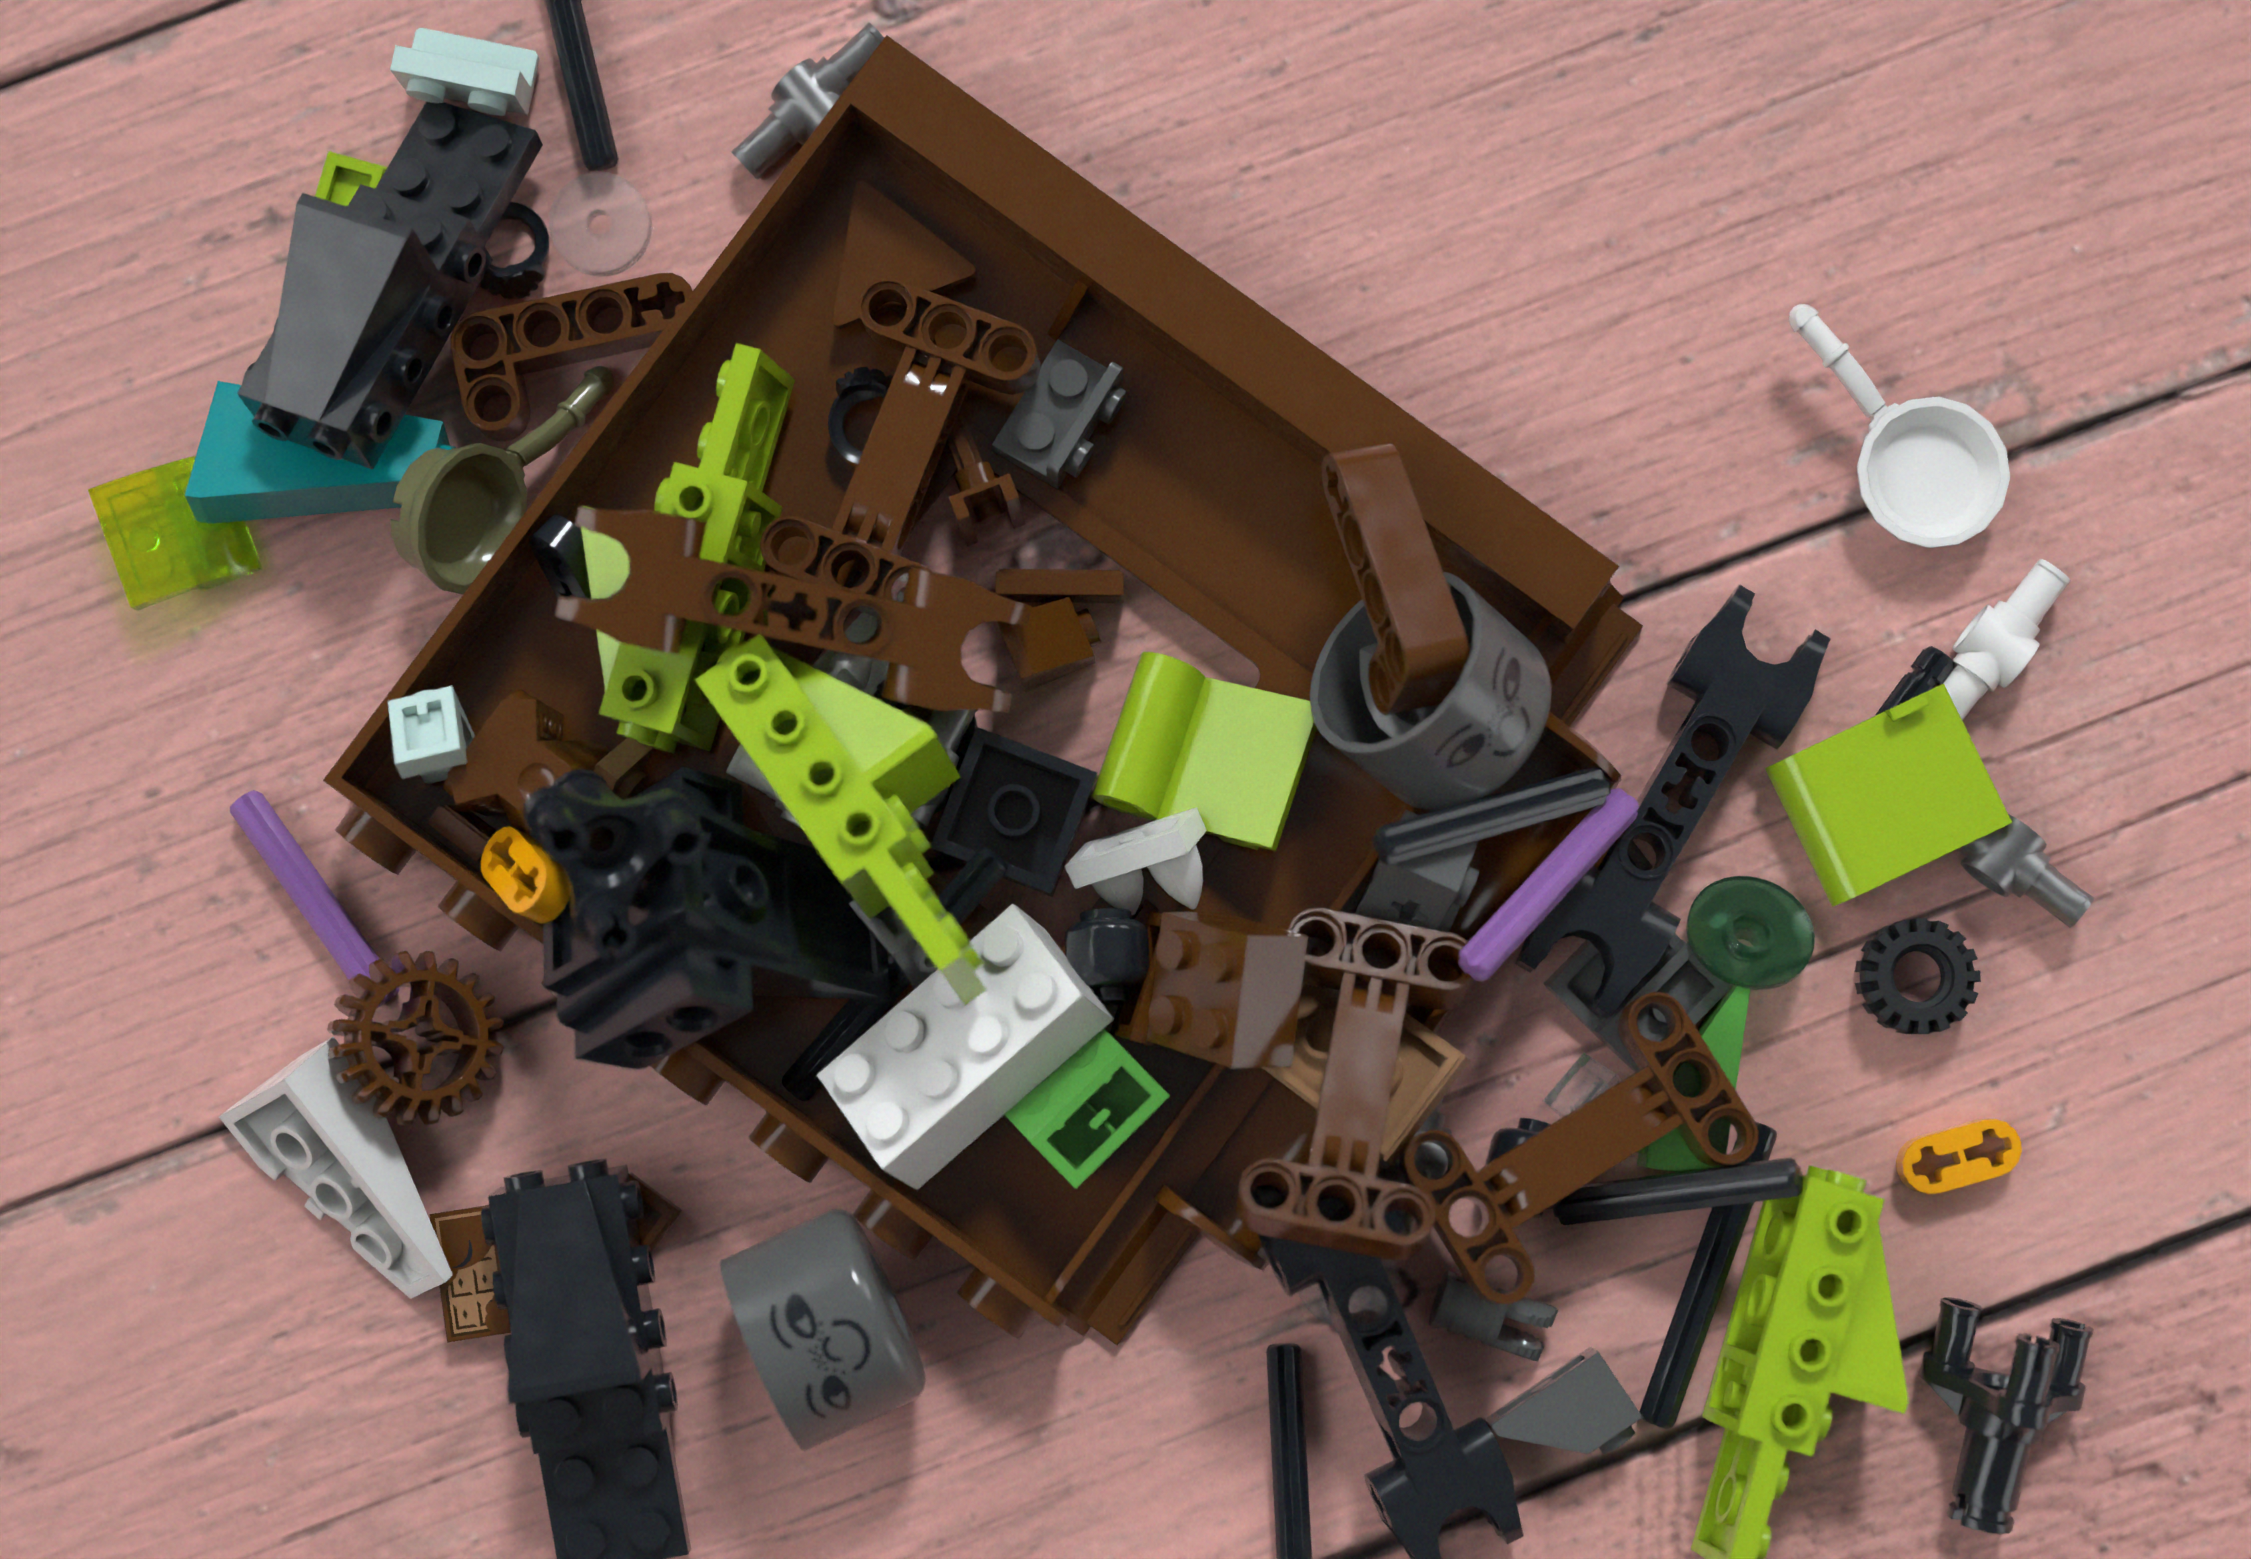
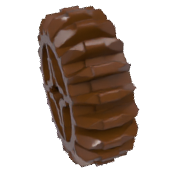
(409, 1062)

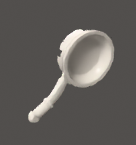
(1926, 466)

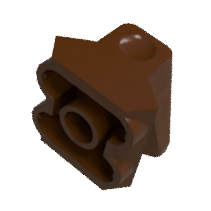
(516, 755)

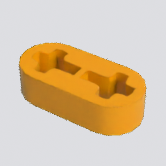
(517, 880)
(1963, 1170)

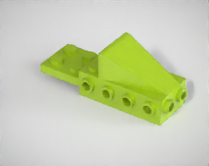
(651, 686)
(851, 782)
(1802, 1325)

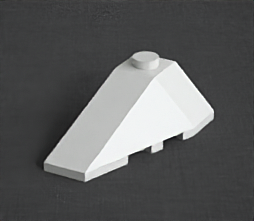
(345, 1163)

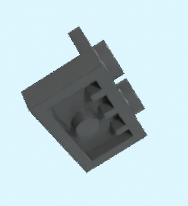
(1059, 414)

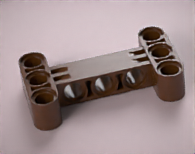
(905, 436)
(1357, 1087)
(1582, 1146)

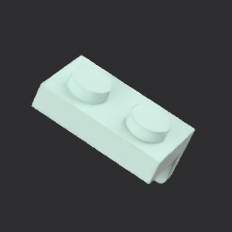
(466, 70)

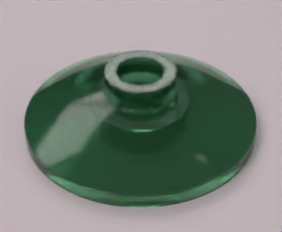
(1756, 913)

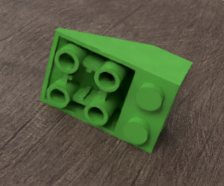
(1087, 1107)

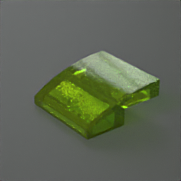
(159, 541)

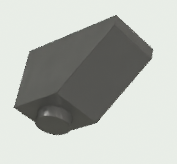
(1571, 1409)

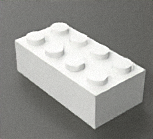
(949, 1070)

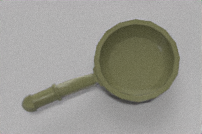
(472, 496)

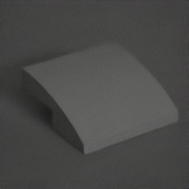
(1675, 974)

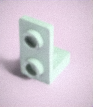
(429, 734)

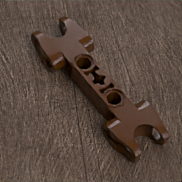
(674, 584)

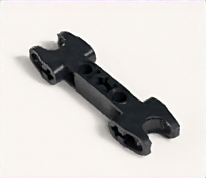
(1732, 699)
(1432, 1463)

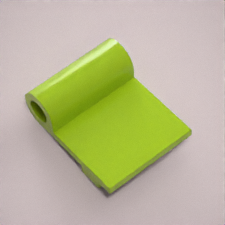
(1206, 747)
(1888, 795)

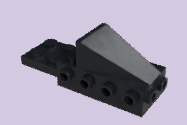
(384, 284)
(589, 1360)

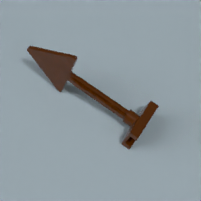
(892, 244)

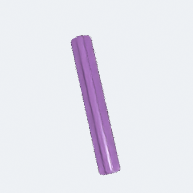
(1548, 885)
(305, 886)

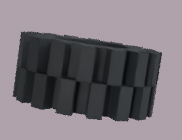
(1955, 970)

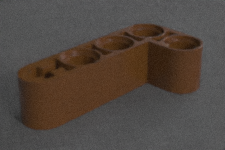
(576, 342)
(1399, 579)

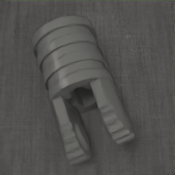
(1465, 1313)

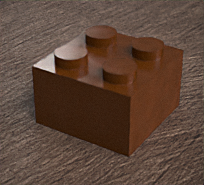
(1227, 989)

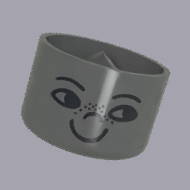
(1447, 749)
(823, 1327)

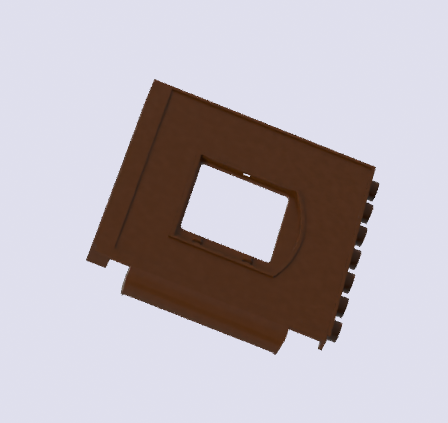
(1191, 489)

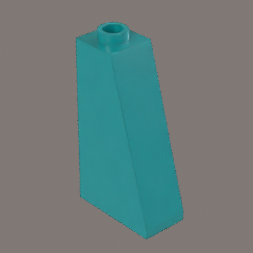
(256, 477)

